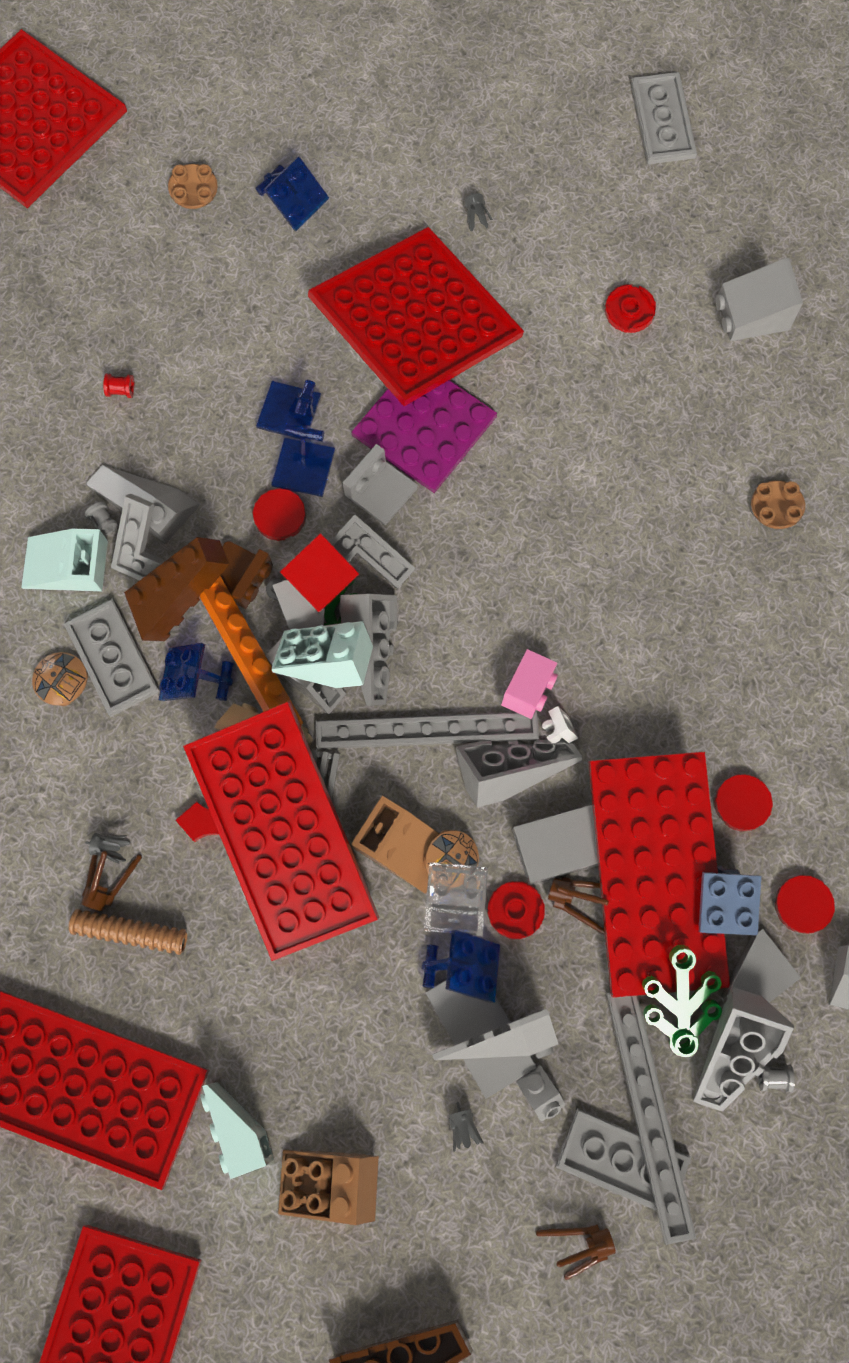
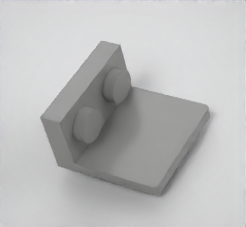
(378, 486)

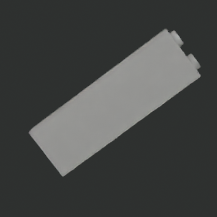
(557, 845)

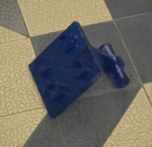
(293, 192)
(288, 405)
(303, 464)
(184, 671)
(470, 966)

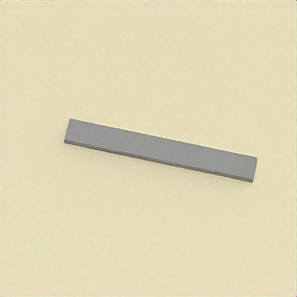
(425, 730)
(651, 1120)

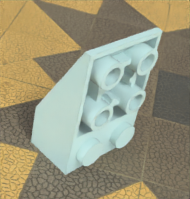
(66, 560)
(325, 654)
(239, 1134)

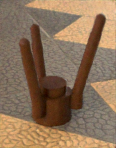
(564, 890)
(94, 894)
(598, 1246)

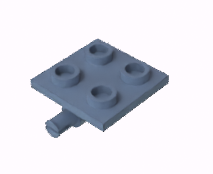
(729, 902)

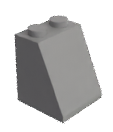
(760, 301)

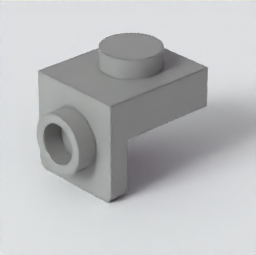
(541, 1094)

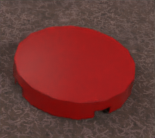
(630, 317)
(279, 514)
(743, 802)
(804, 904)
(516, 910)

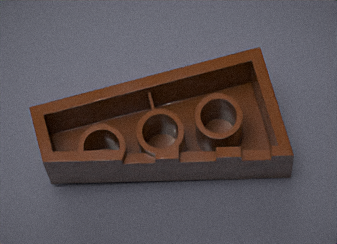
(174, 587)
(431, 1345)

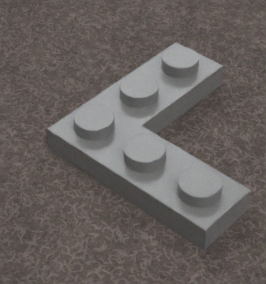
(131, 539)
(362, 540)

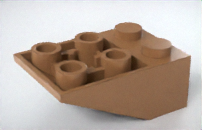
(396, 842)
(329, 1186)

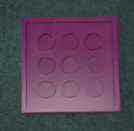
(428, 434)

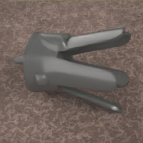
(476, 205)
(107, 843)
(462, 1126)

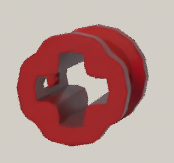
(118, 385)

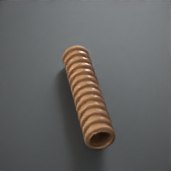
(127, 931)

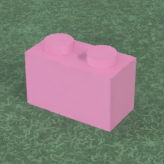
(529, 684)

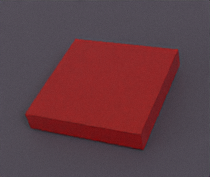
(319, 573)

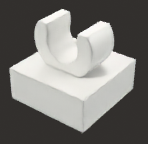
(562, 725)

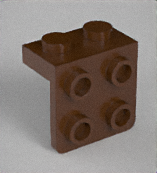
(245, 572)

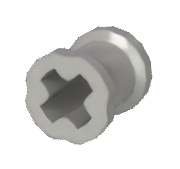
(101, 519)
(777, 1078)

